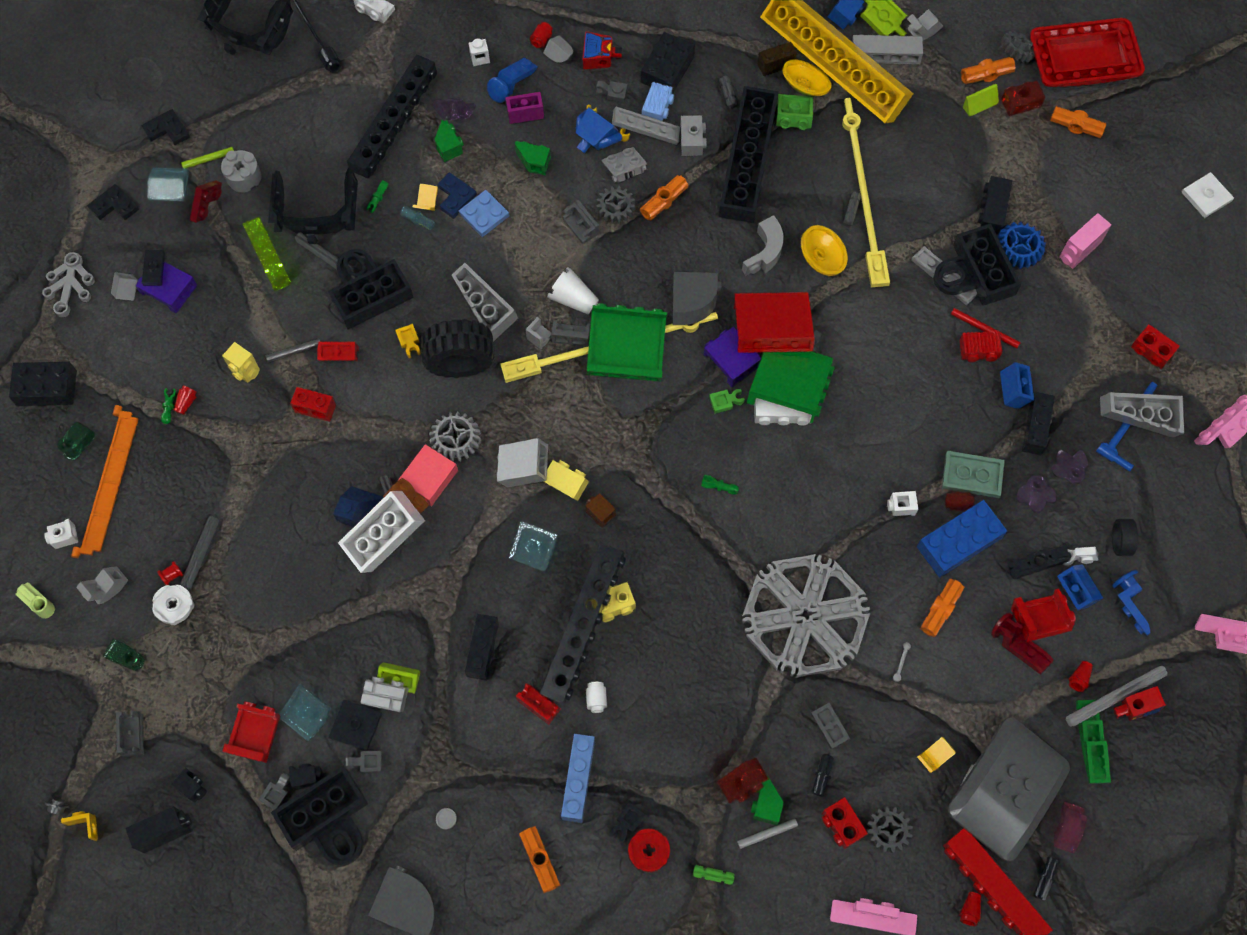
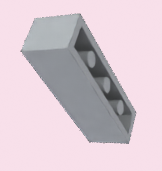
(891, 48)

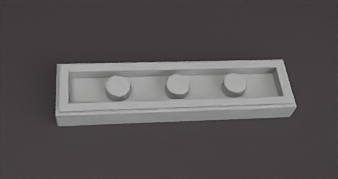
(646, 125)
(928, 262)

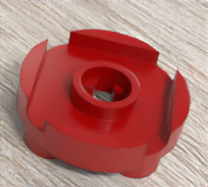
(642, 860)

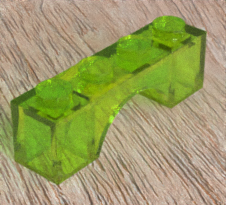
(266, 254)

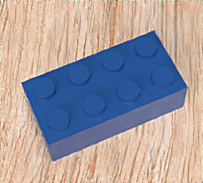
(961, 538)

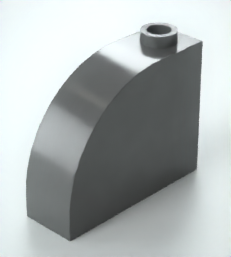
(694, 296)
(404, 903)

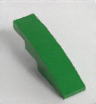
(1094, 747)

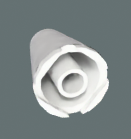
(573, 292)

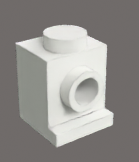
(479, 47)
(907, 499)
(66, 537)

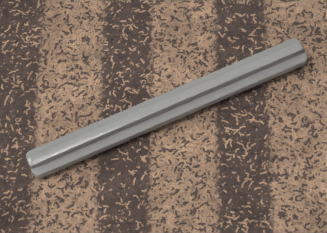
(1116, 696)

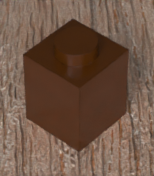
(600, 510)

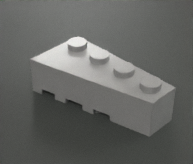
(484, 301)
(1148, 411)

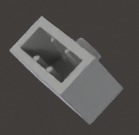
(692, 135)

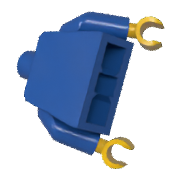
(597, 131)

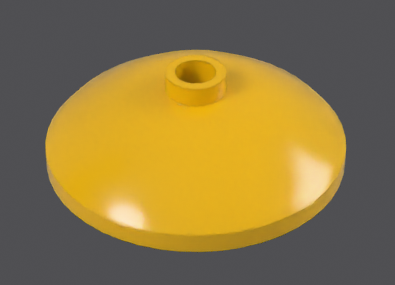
(806, 78)
(824, 250)

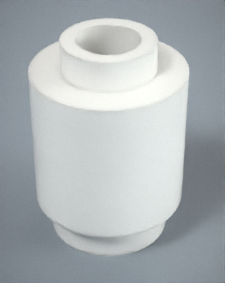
(596, 697)

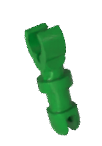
(377, 196)
(168, 406)
(710, 482)

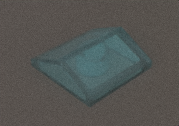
(167, 184)
(533, 546)
(305, 712)

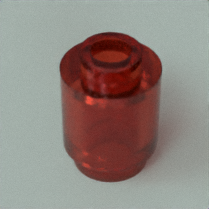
(959, 501)

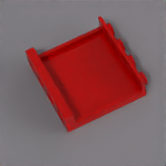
(774, 322)

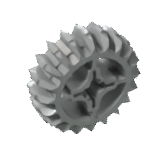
(458, 451)

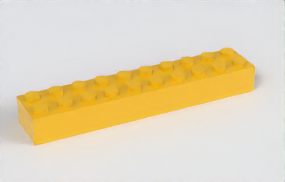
(838, 57)

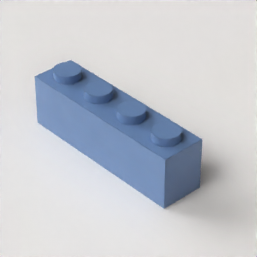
(578, 778)

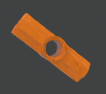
(988, 70)
(1078, 122)
(658, 204)
(942, 607)
(545, 871)

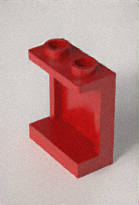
(1043, 616)
(253, 732)

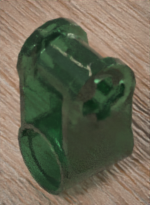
(75, 439)
(122, 654)

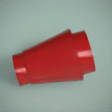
(184, 399)
(1081, 676)
(971, 910)

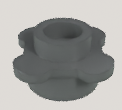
(56, 806)

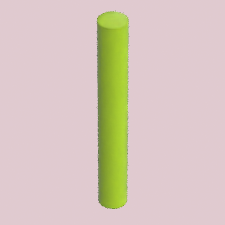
(206, 158)

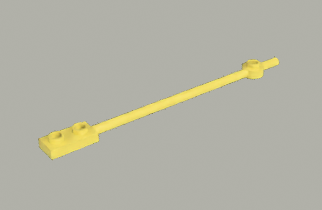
(875, 259)
(530, 365)

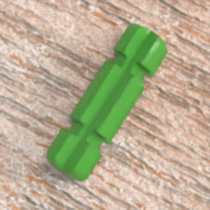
(713, 874)

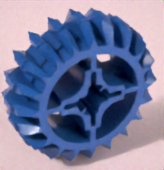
(1020, 250)

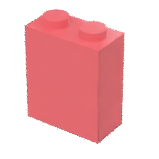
(430, 473)

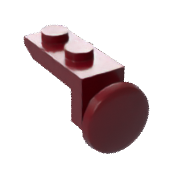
(1015, 643)

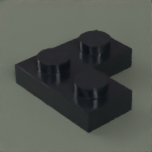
(166, 123)
(112, 200)

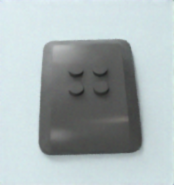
(1009, 789)

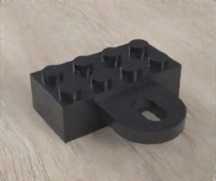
(981, 267)
(370, 290)
(323, 814)

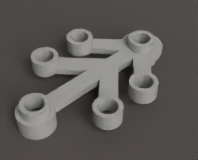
(67, 283)

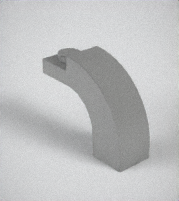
(772, 235)

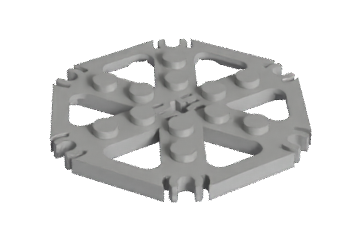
(809, 601)

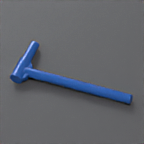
(1109, 450)

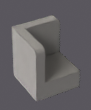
(124, 286)
(538, 334)

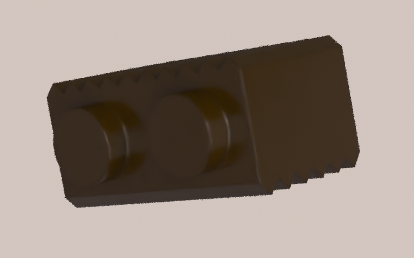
(774, 58)

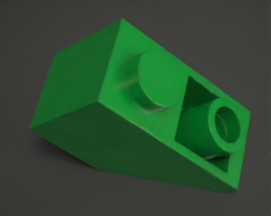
(447, 142)
(533, 157)
(768, 805)

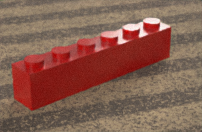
(995, 885)

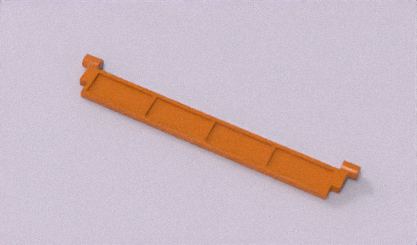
(109, 484)

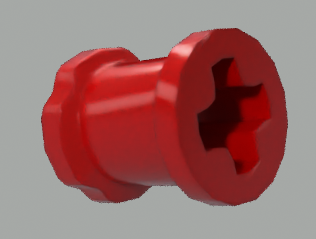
(170, 573)

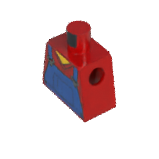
(599, 51)
(1148, 702)

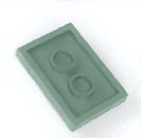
(973, 474)

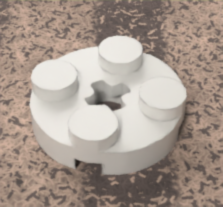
(172, 593)

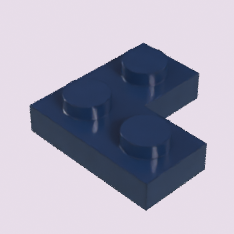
(458, 192)

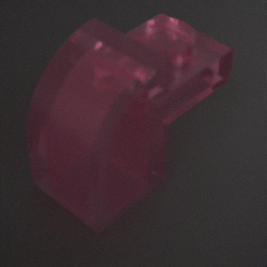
(1070, 827)

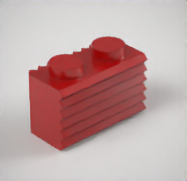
(980, 346)

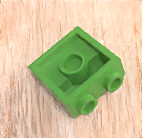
(794, 111)

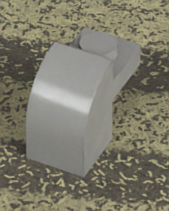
(925, 25)
(104, 587)

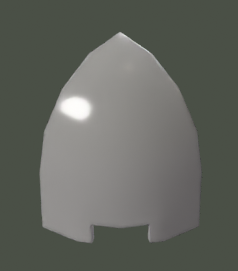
(558, 49)

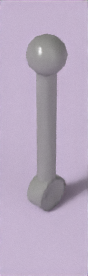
(897, 677)

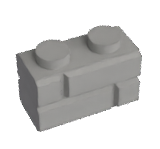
(384, 695)

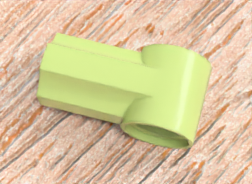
(35, 600)

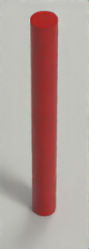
(980, 325)

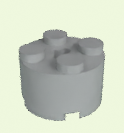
(241, 170)

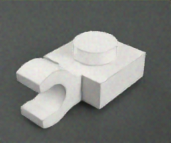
(1085, 555)

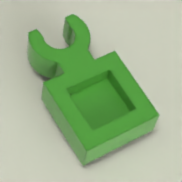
(723, 401)

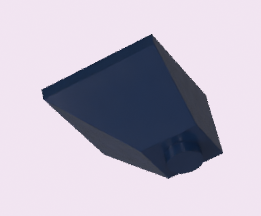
(355, 506)

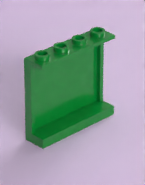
(626, 342)
(793, 380)

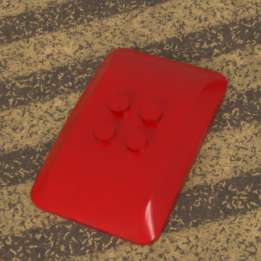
(1087, 52)

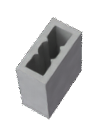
(522, 463)

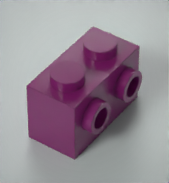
(524, 107)

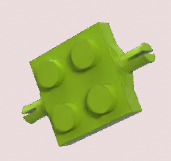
(884, 17)

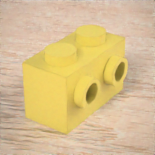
(241, 363)
(566, 480)
(620, 602)

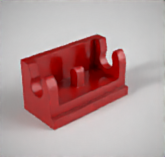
(337, 351)
(538, 703)

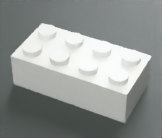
(381, 531)

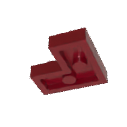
(203, 196)

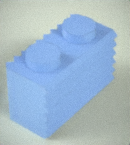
(658, 101)

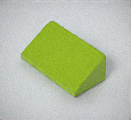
(981, 100)
(399, 673)

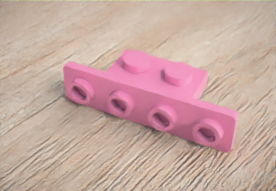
(1228, 427)
(1228, 633)
(873, 916)

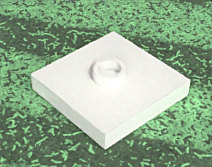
(1207, 195)

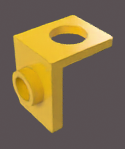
(427, 197)
(936, 754)
(81, 817)

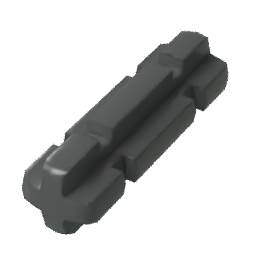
(728, 92)
(852, 208)

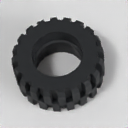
(457, 348)

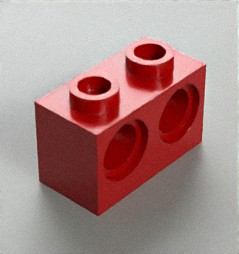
(1157, 343)
(313, 404)
(849, 821)

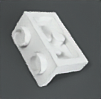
(377, 9)

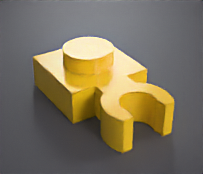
(409, 339)

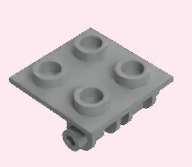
(624, 163)

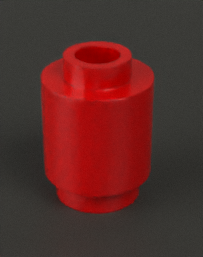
(541, 35)

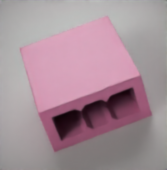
(1085, 241)

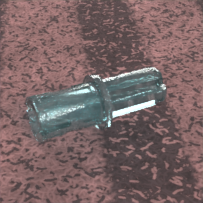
(417, 217)

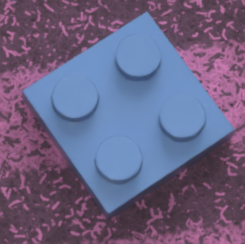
(484, 213)

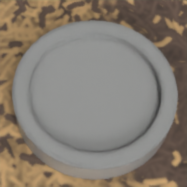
(446, 818)

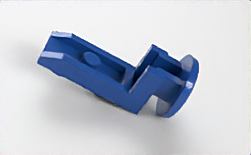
(504, 84)
(1131, 589)

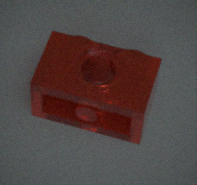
(1023, 98)
(749, 773)

